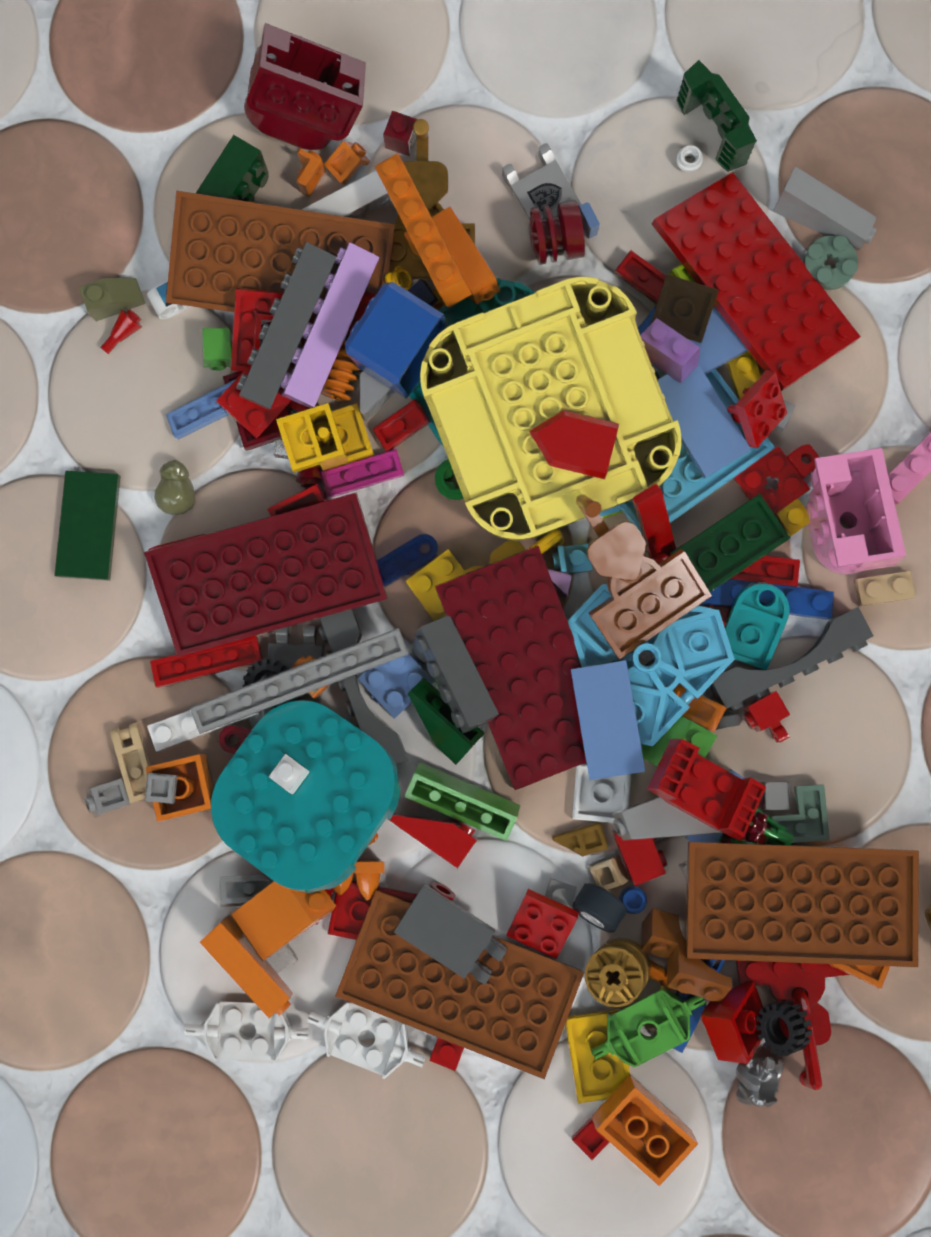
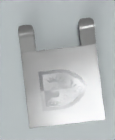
(541, 187)

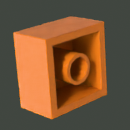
(193, 787)

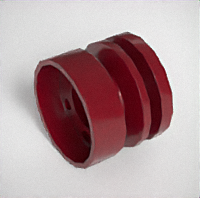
(557, 232)

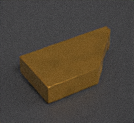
(584, 839)

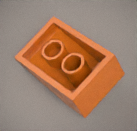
(280, 916)

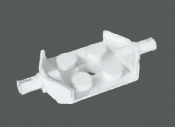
(224, 1034)
(381, 1056)

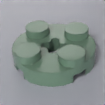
(838, 249)

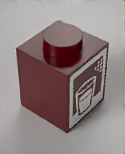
(399, 133)

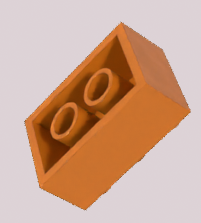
(644, 1130)

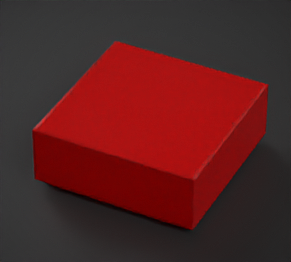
(589, 1139)

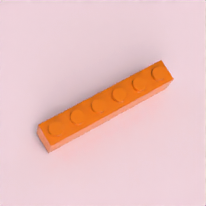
(423, 230)

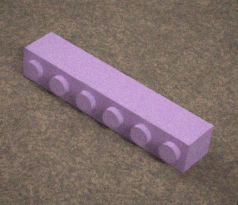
(329, 326)

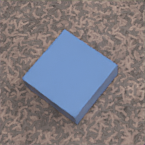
(589, 220)

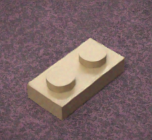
(884, 588)

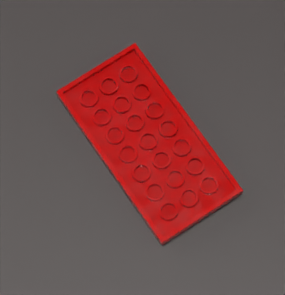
(760, 280)

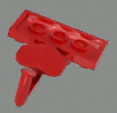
(782, 982)

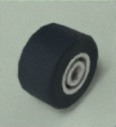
(599, 907)

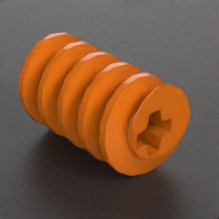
(339, 376)

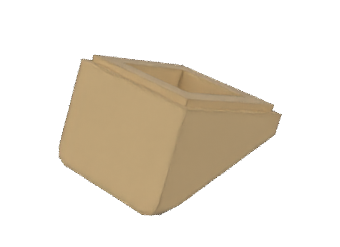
(609, 873)

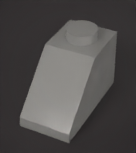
(372, 395)

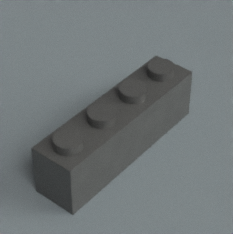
(455, 674)

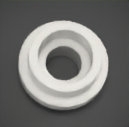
(694, 153)

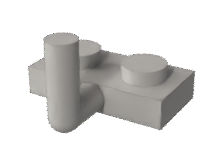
(240, 889)

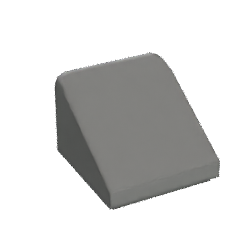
(776, 796)

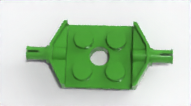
(661, 1009)

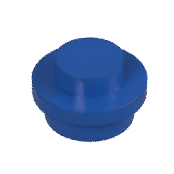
(634, 899)

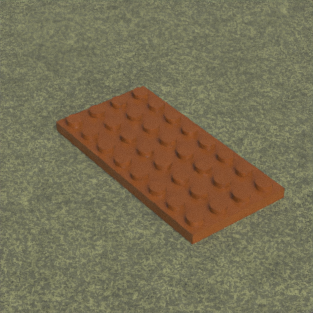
(251, 246)
(802, 904)
(508, 1019)

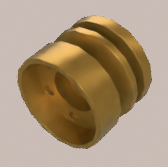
(629, 961)

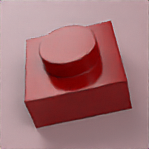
(446, 1054)

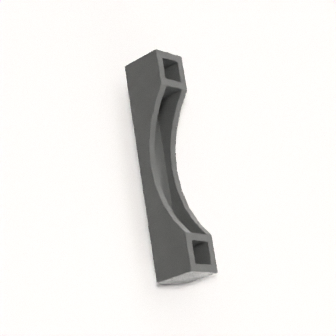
(342, 632)
(839, 634)

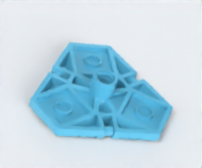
(685, 653)

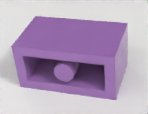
(670, 350)

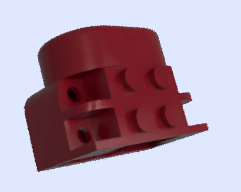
(303, 90)

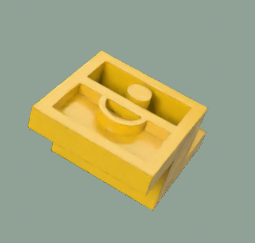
(324, 437)

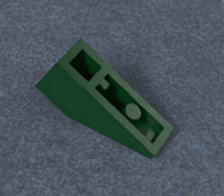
(439, 723)

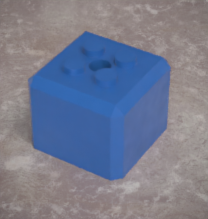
(394, 337)

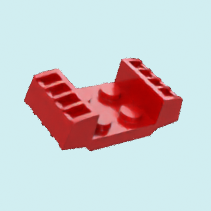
(705, 789)

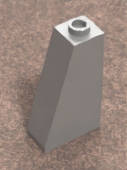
(824, 210)
(657, 820)

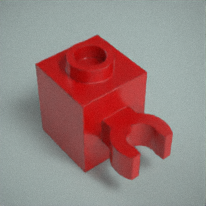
(768, 713)

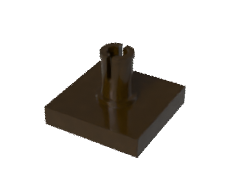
(685, 307)

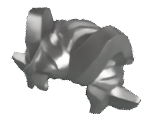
(759, 1081)

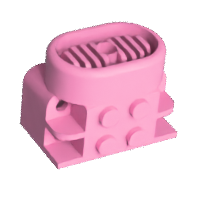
(859, 492)

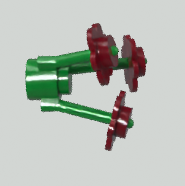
(757, 827)

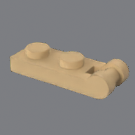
(132, 760)

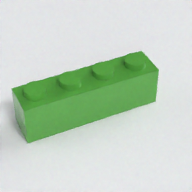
(462, 801)

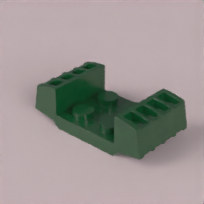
(720, 105)

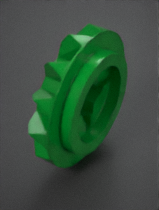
(446, 488)

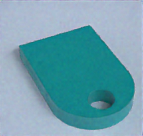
(756, 627)

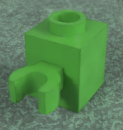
(216, 348)

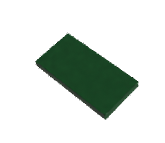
(87, 525)
(735, 542)

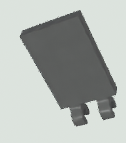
(290, 653)
(449, 934)

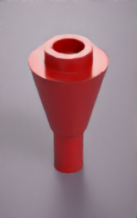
(125, 325)

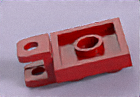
(787, 469)

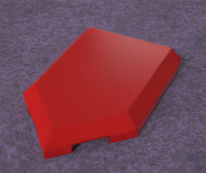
(577, 443)

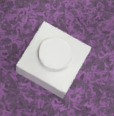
(289, 774)

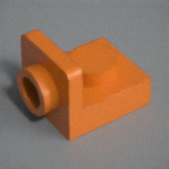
(346, 161)
(311, 174)

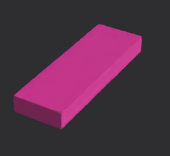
(362, 473)

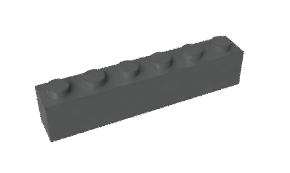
(287, 325)

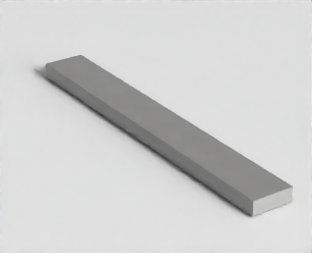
(299, 681)

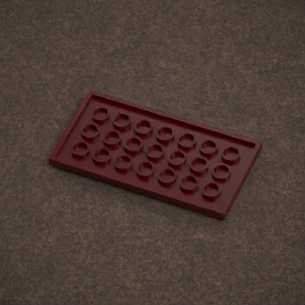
(266, 574)
(525, 660)

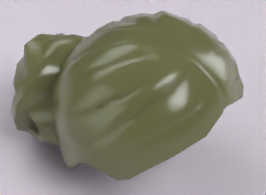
(175, 490)

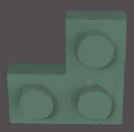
(811, 817)

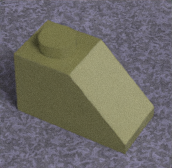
(110, 295)

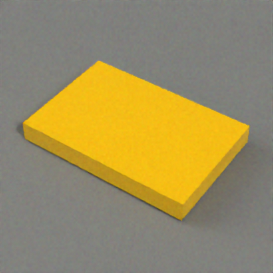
(593, 1078)

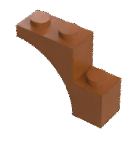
(665, 939)

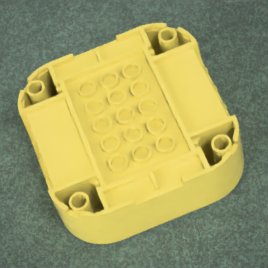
(522, 365)

